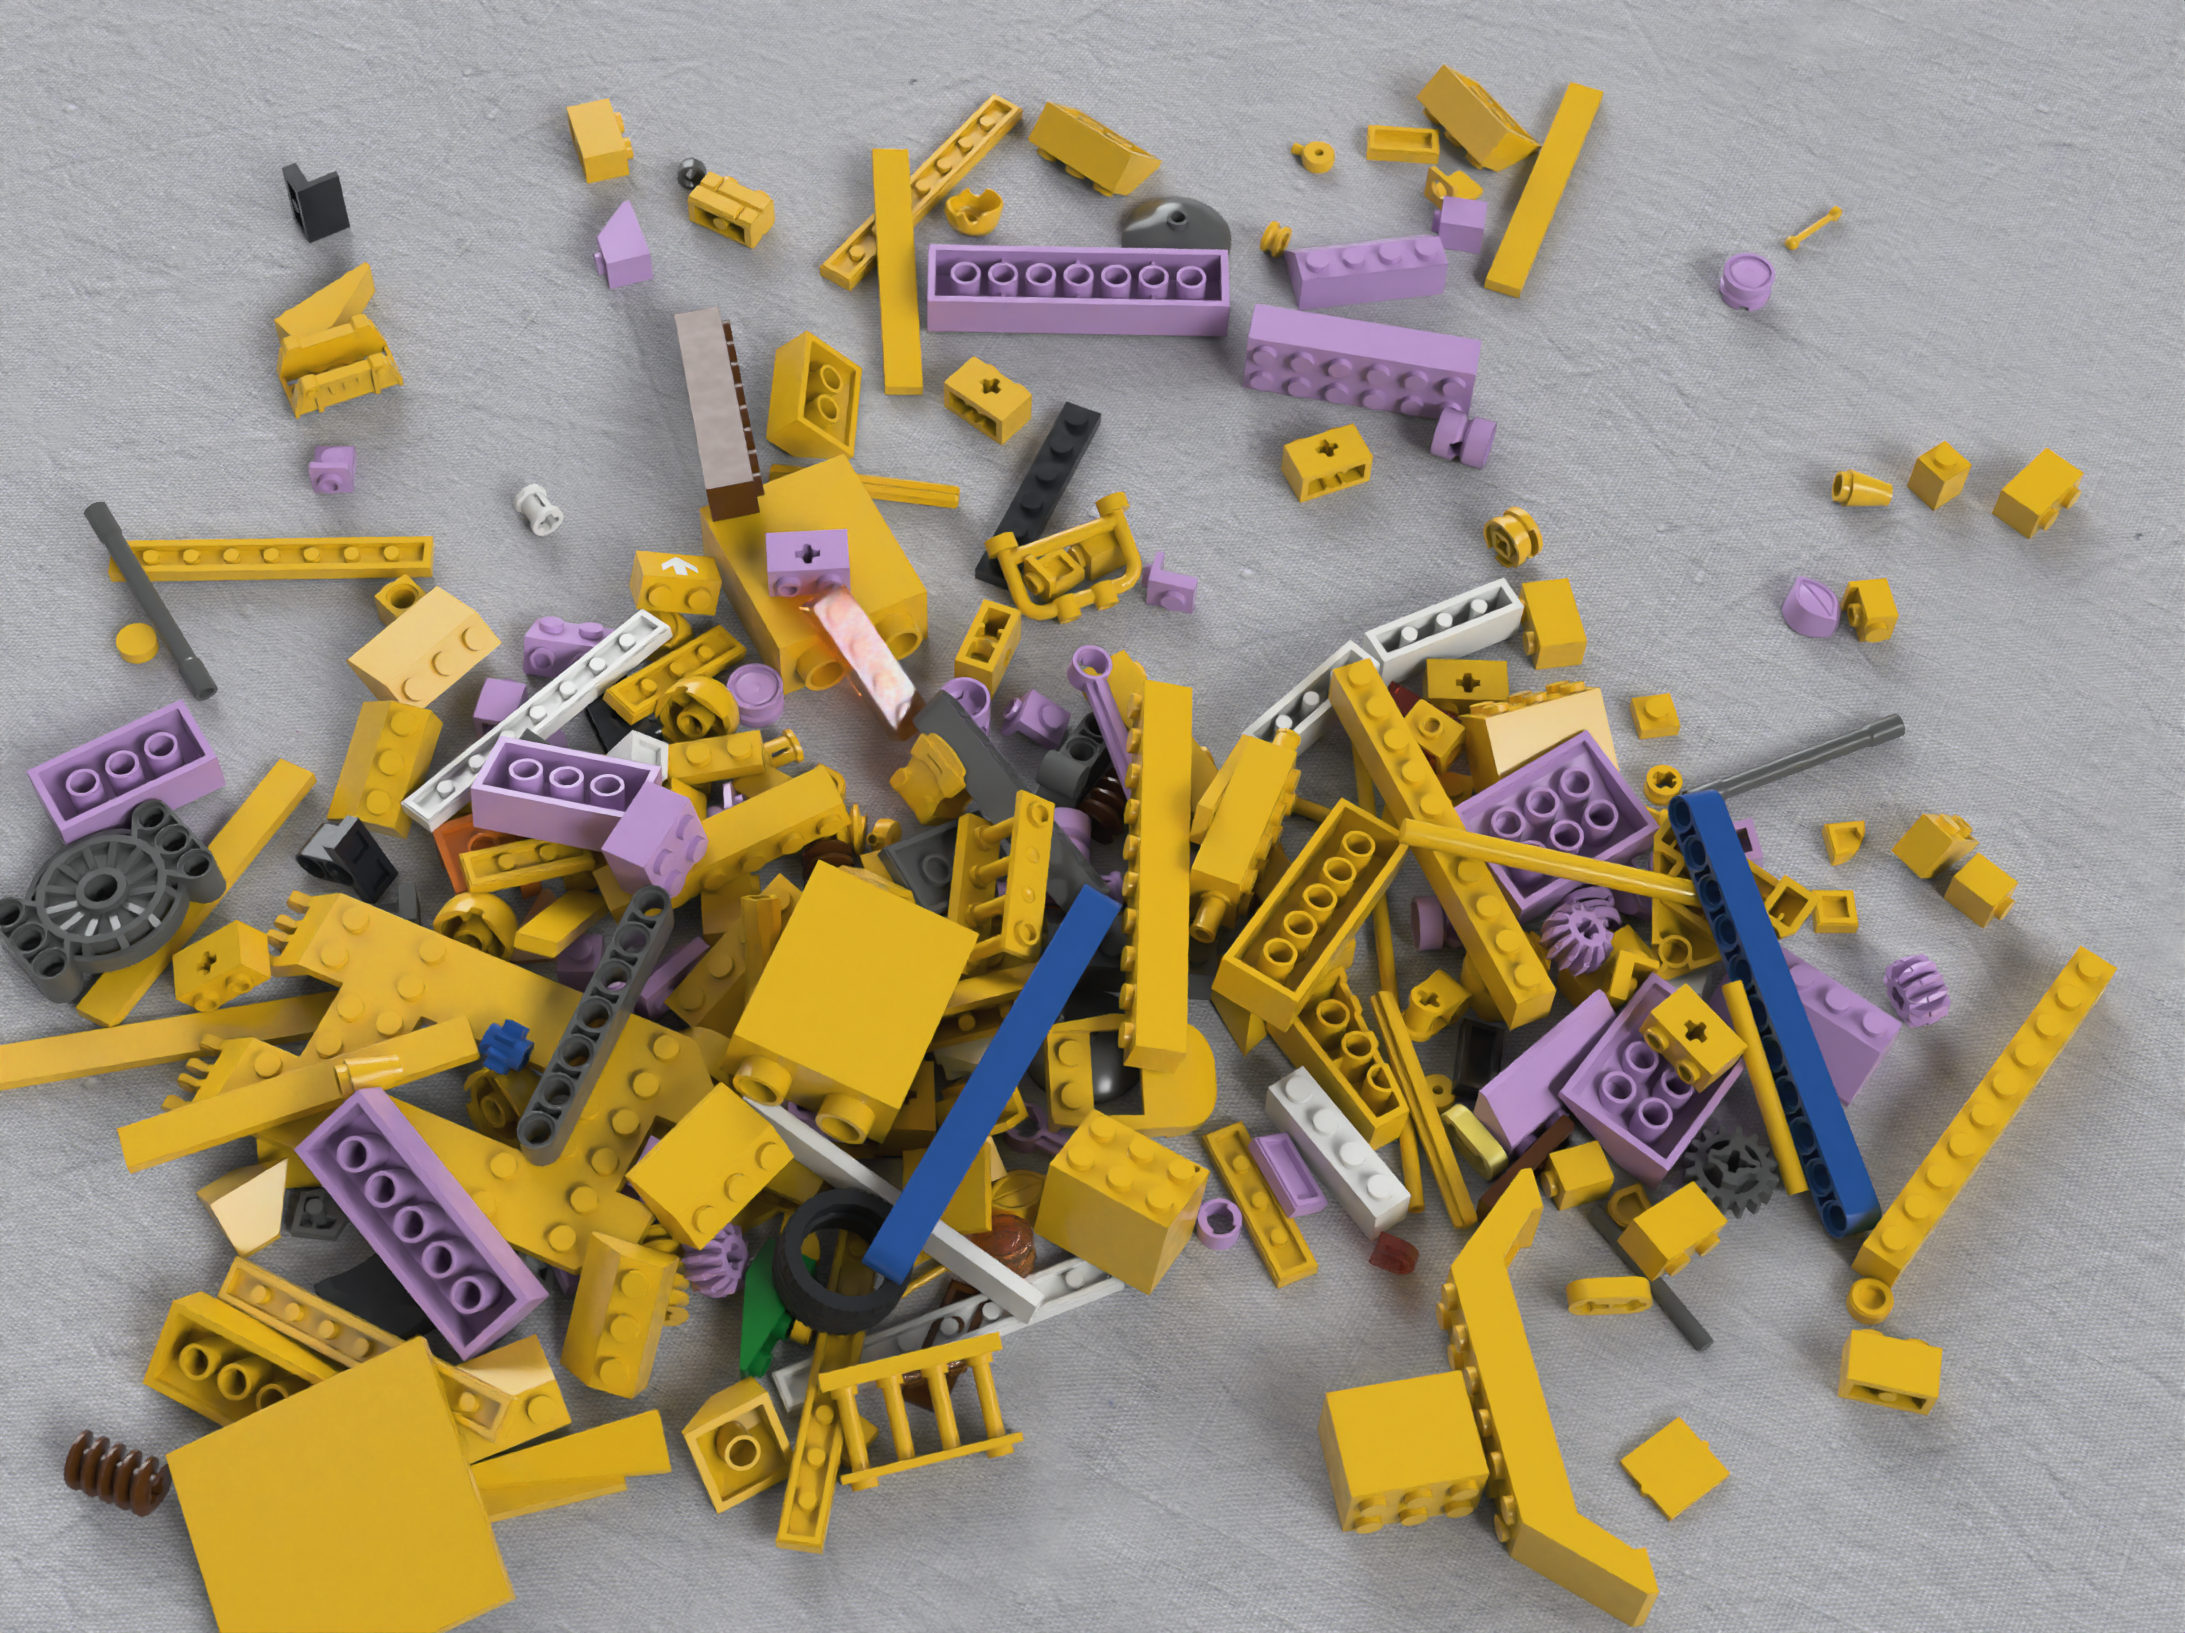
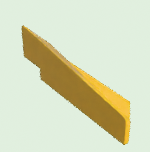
(572, 1467)

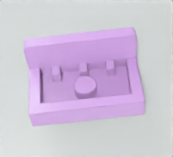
(556, 645)
(667, 977)

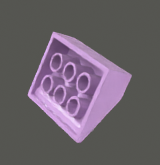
(1562, 803)
(1636, 1098)

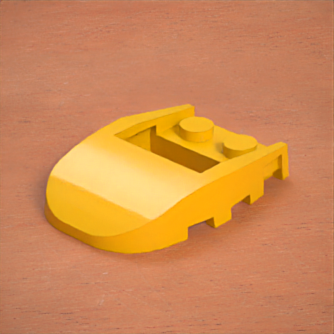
(1170, 1101)

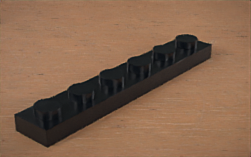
(1043, 484)

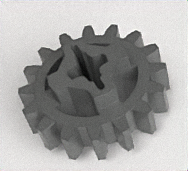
(1751, 1171)

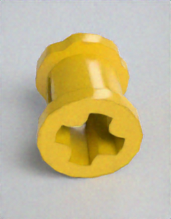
(790, 745)

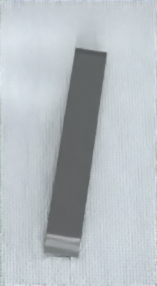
(994, 788)
(596, 1042)

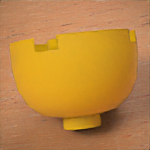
(697, 710)
(479, 922)
(500, 1102)

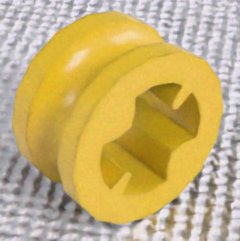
(1275, 239)
(1659, 775)

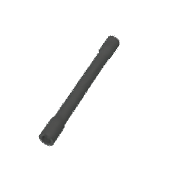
(189, 665)
(1866, 736)

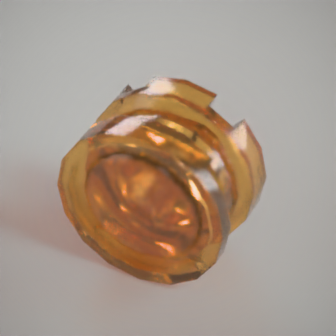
(1009, 1243)

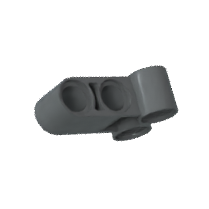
(1074, 769)

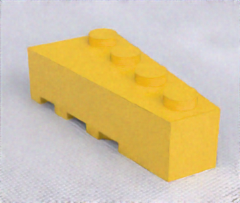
(1345, 1060)

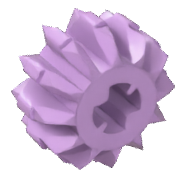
(1576, 939)
(1917, 990)
(720, 1265)

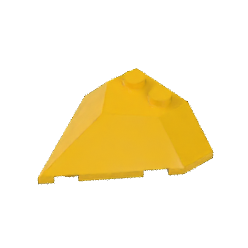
(1682, 932)

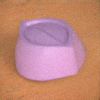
(1812, 608)

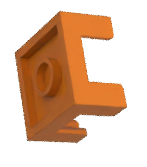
(461, 837)

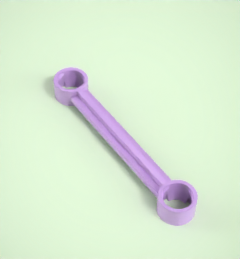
(1102, 704)
(1053, 1142)

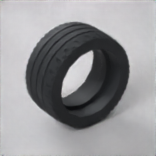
(806, 1297)

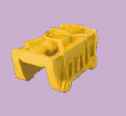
(333, 365)

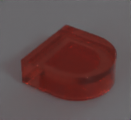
(1394, 1254)

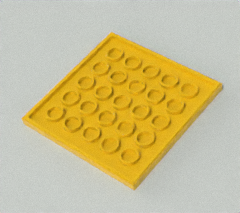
(343, 1509)

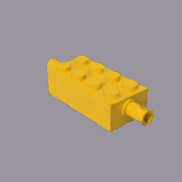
(1243, 833)

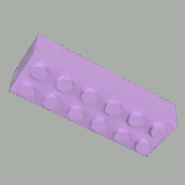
(1359, 362)
(421, 1222)

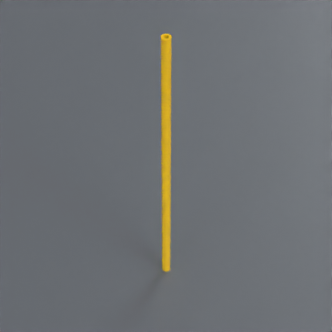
(1388, 982)

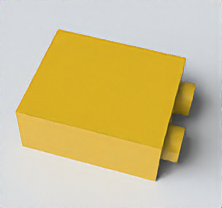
(880, 573)
(847, 1005)

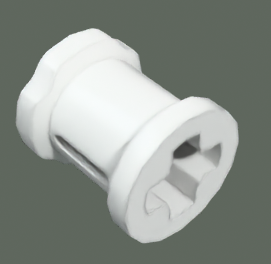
(538, 509)

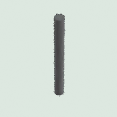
(1659, 1288)

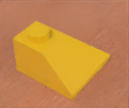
(738, 1444)

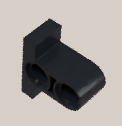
(348, 857)

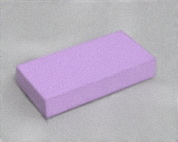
(1287, 1174)

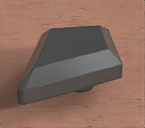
(318, 1216)

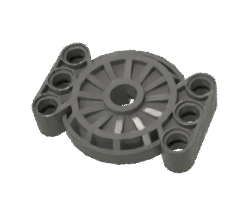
(148, 883)

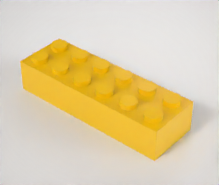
(1311, 915)

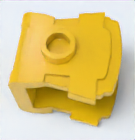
(933, 782)

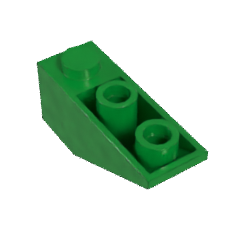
(763, 1314)

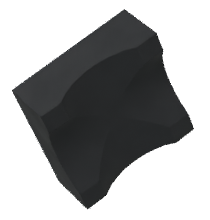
(377, 1297)

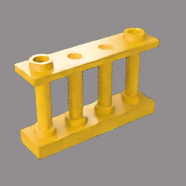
(979, 866)
(888, 1376)

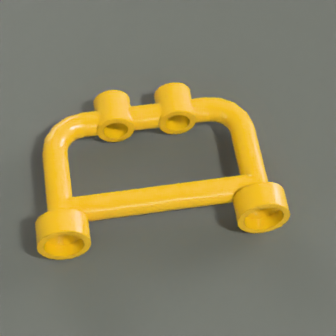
(1067, 607)

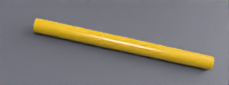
(1548, 862)

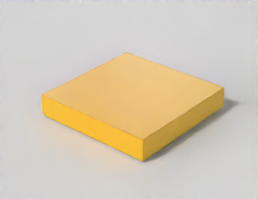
(971, 1204)

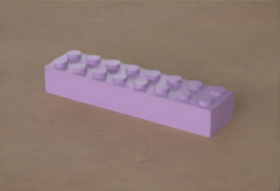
(1078, 290)

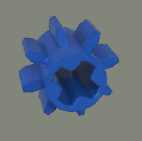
(506, 1047)

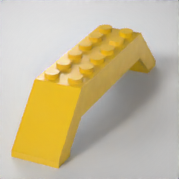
(1515, 1427)

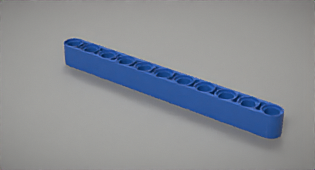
(1794, 1057)
(990, 1086)

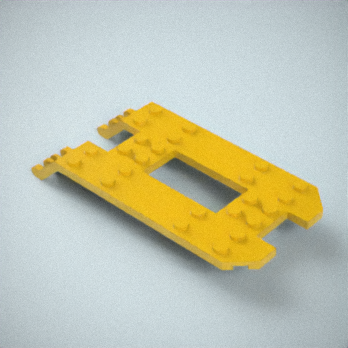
(408, 975)

